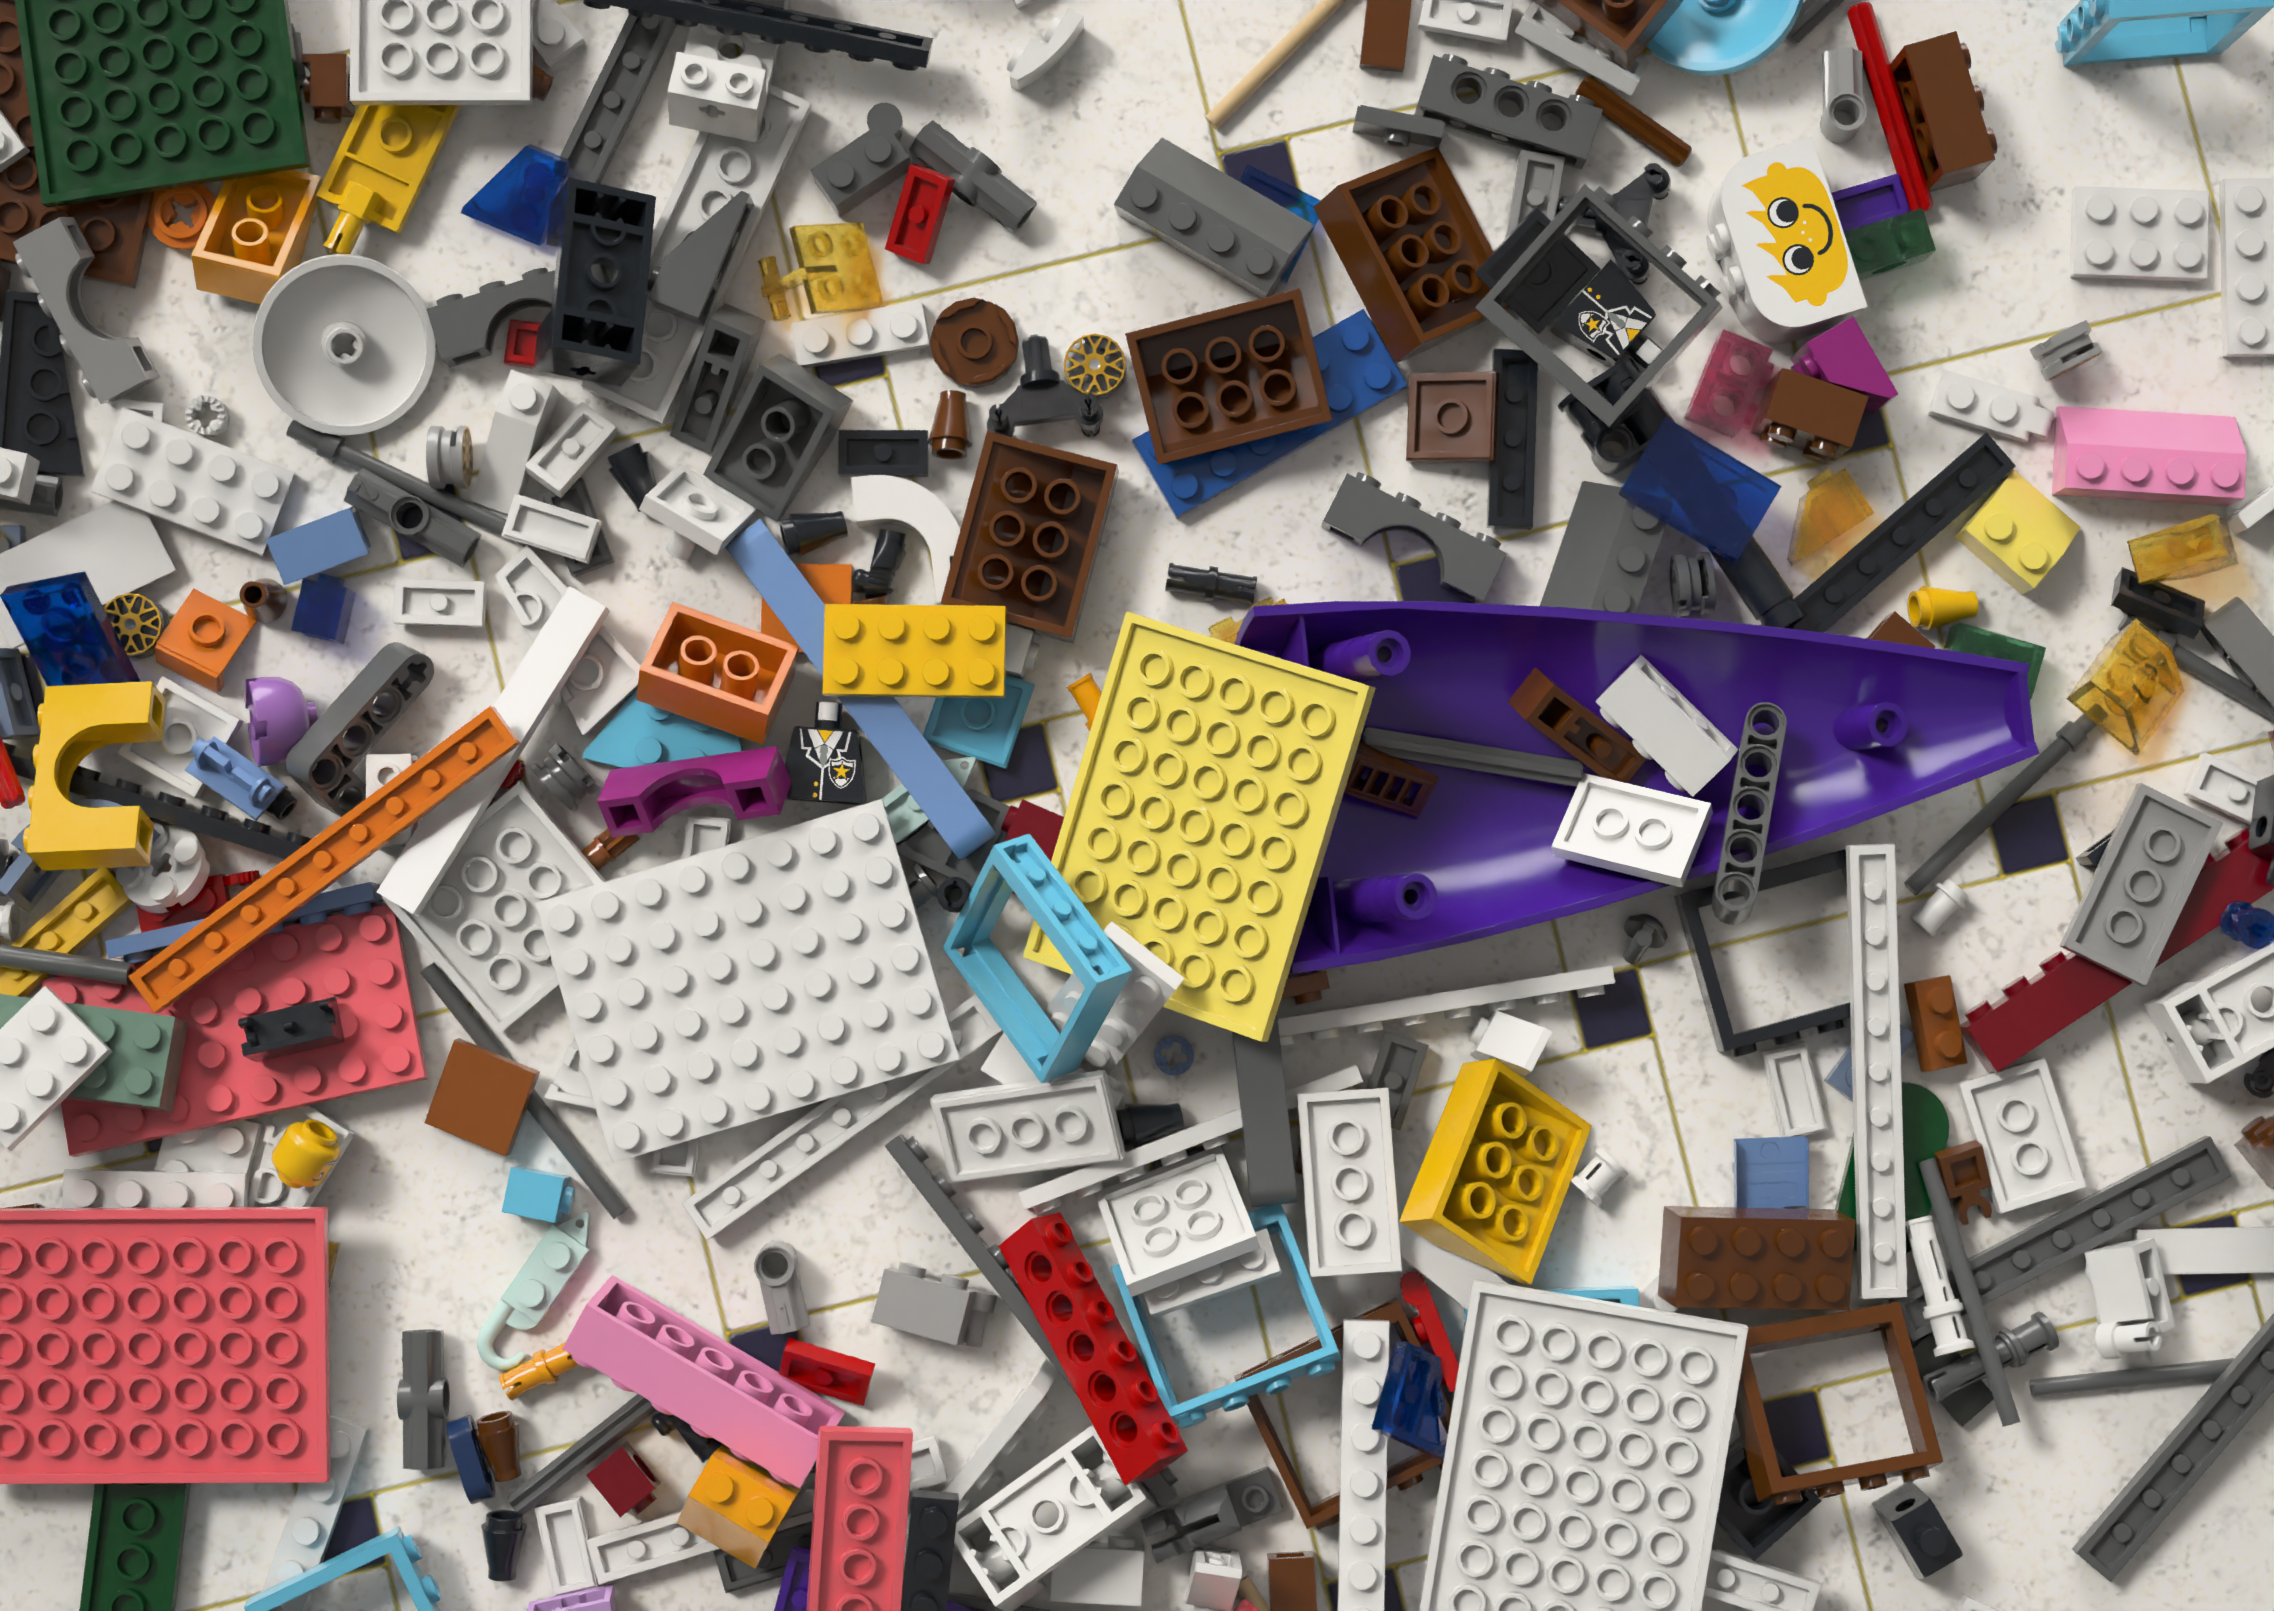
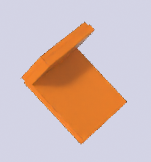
(203, 640)

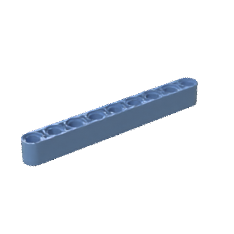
(878, 717)

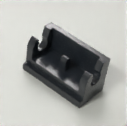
(291, 1030)

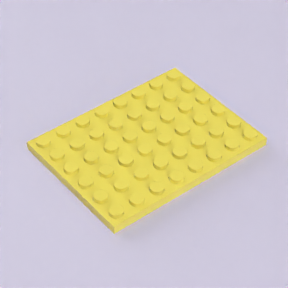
(1208, 813)

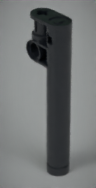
(1753, 573)

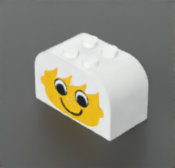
(1782, 245)

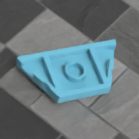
(651, 735)

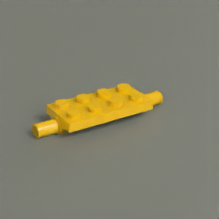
(382, 167)

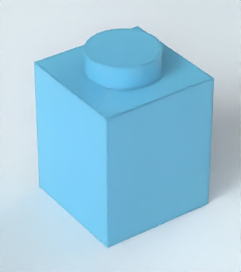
(538, 1194)

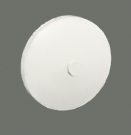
(343, 344)

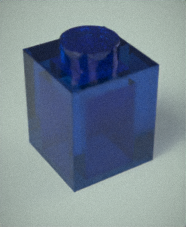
(324, 609)

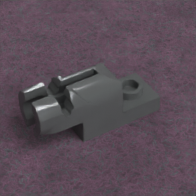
(1213, 1514)

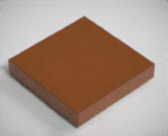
(482, 1097)

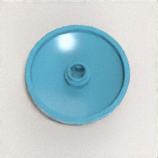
(1723, 34)

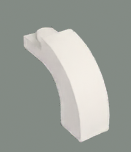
(907, 504)

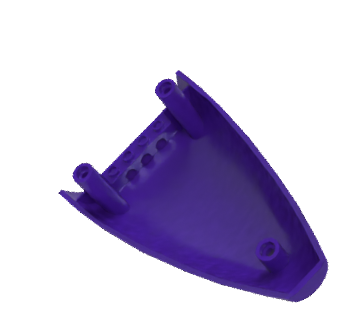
(1861, 738)

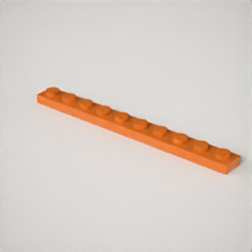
(324, 859)

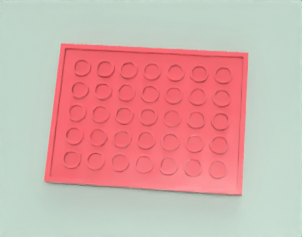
(164, 1345)

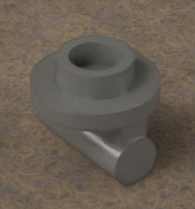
(1645, 932)

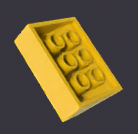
(1496, 1171)

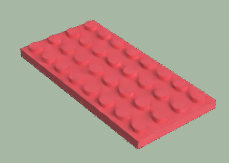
(344, 958)

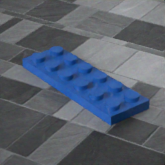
(1355, 377)

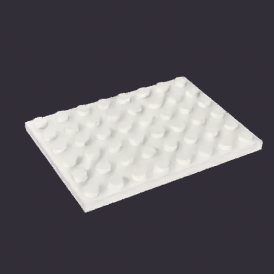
(747, 981)
(1581, 1456)

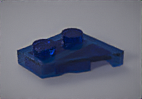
(521, 194)
(1412, 1400)

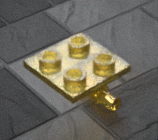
(832, 267)

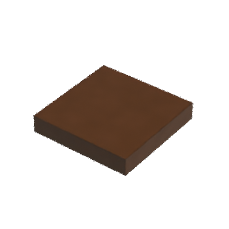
(1452, 417)

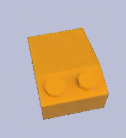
(255, 233)

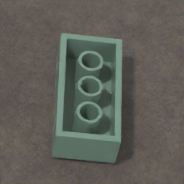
(143, 1061)

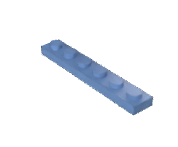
(351, 899)

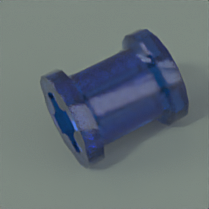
(2248, 924)

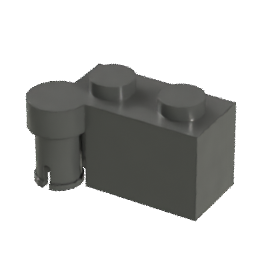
(865, 163)

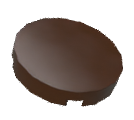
(974, 342)

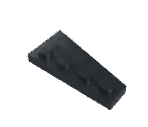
(35, 389)

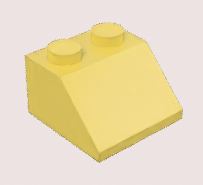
(2018, 533)

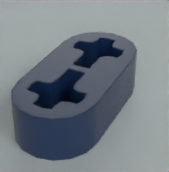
(470, 1460)

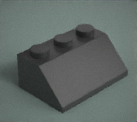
(1604, 553)

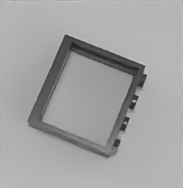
(1637, 236)

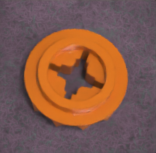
(163, 215)

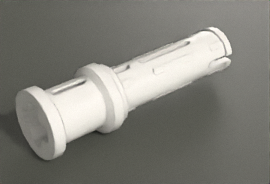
(1941, 1307)

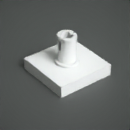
(696, 512)

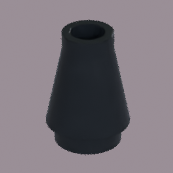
(633, 472)
(810, 531)
(1148, 1122)
(503, 1541)

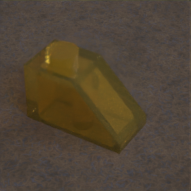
(1826, 513)
(2183, 550)

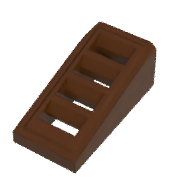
(1395, 768)

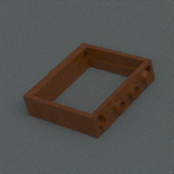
(1403, 1474)
(1831, 1482)

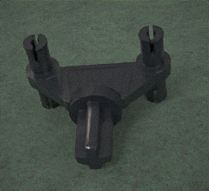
(1634, 200)
(1044, 397)

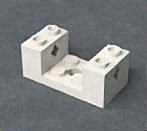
(721, 92)
(2212, 1020)
(1010, 1548)

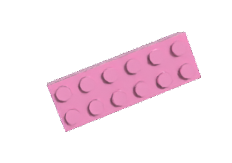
(701, 1380)

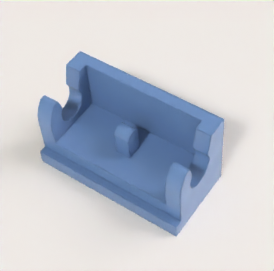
(319, 545)

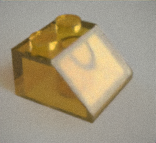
(2130, 686)

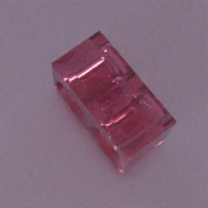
(1721, 380)

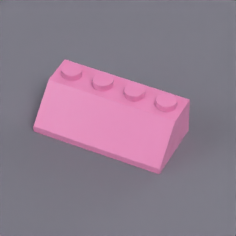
(2148, 456)

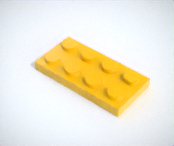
(914, 651)

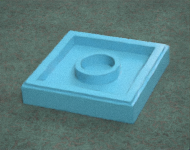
(981, 725)

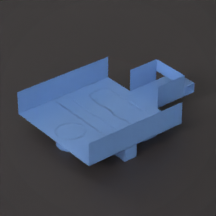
(1771, 1172)

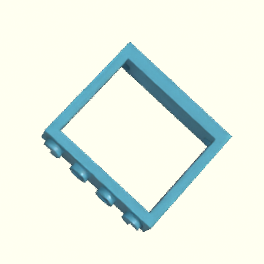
(2153, 29)
(1026, 870)
(1271, 1380)
(403, 1550)

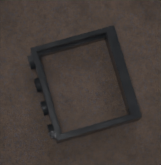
(1781, 1031)

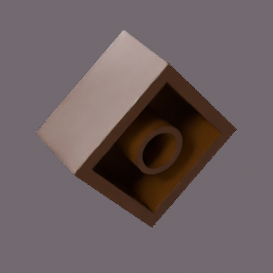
(1808, 416)

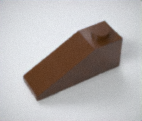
(1576, 727)

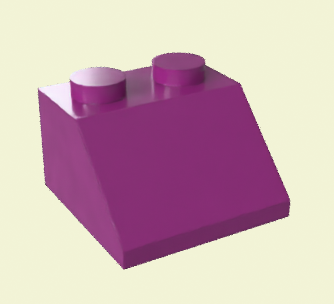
(1848, 361)

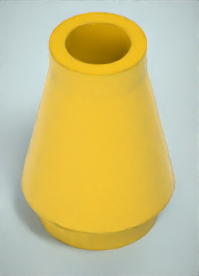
(1937, 606)

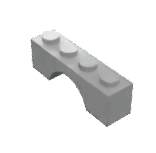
(57, 262)

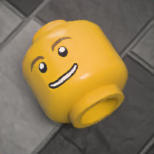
(306, 1154)

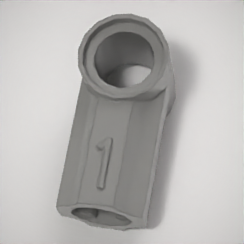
(1842, 91)
(783, 1291)

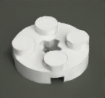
(181, 884)

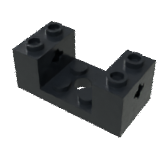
(592, 324)

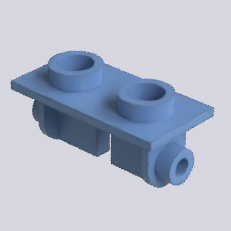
(233, 776)

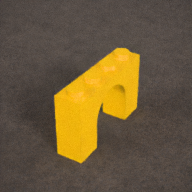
(72, 726)

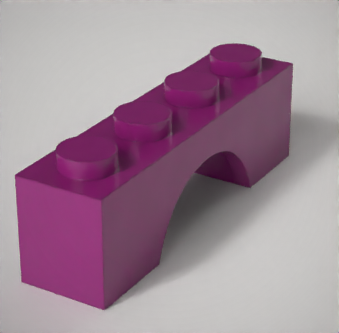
(647, 795)

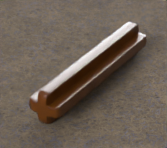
(1635, 122)

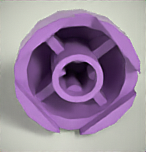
(276, 717)

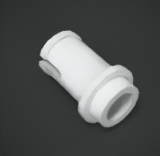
(1939, 907)

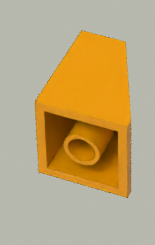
(737, 1506)

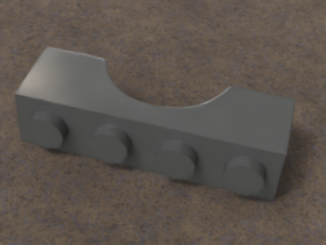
(469, 324)
(1465, 561)

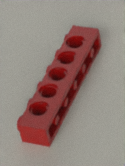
(1093, 1348)

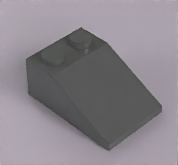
(777, 435)

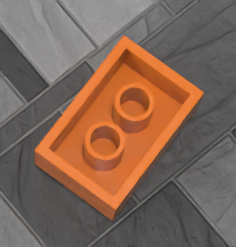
(717, 673)

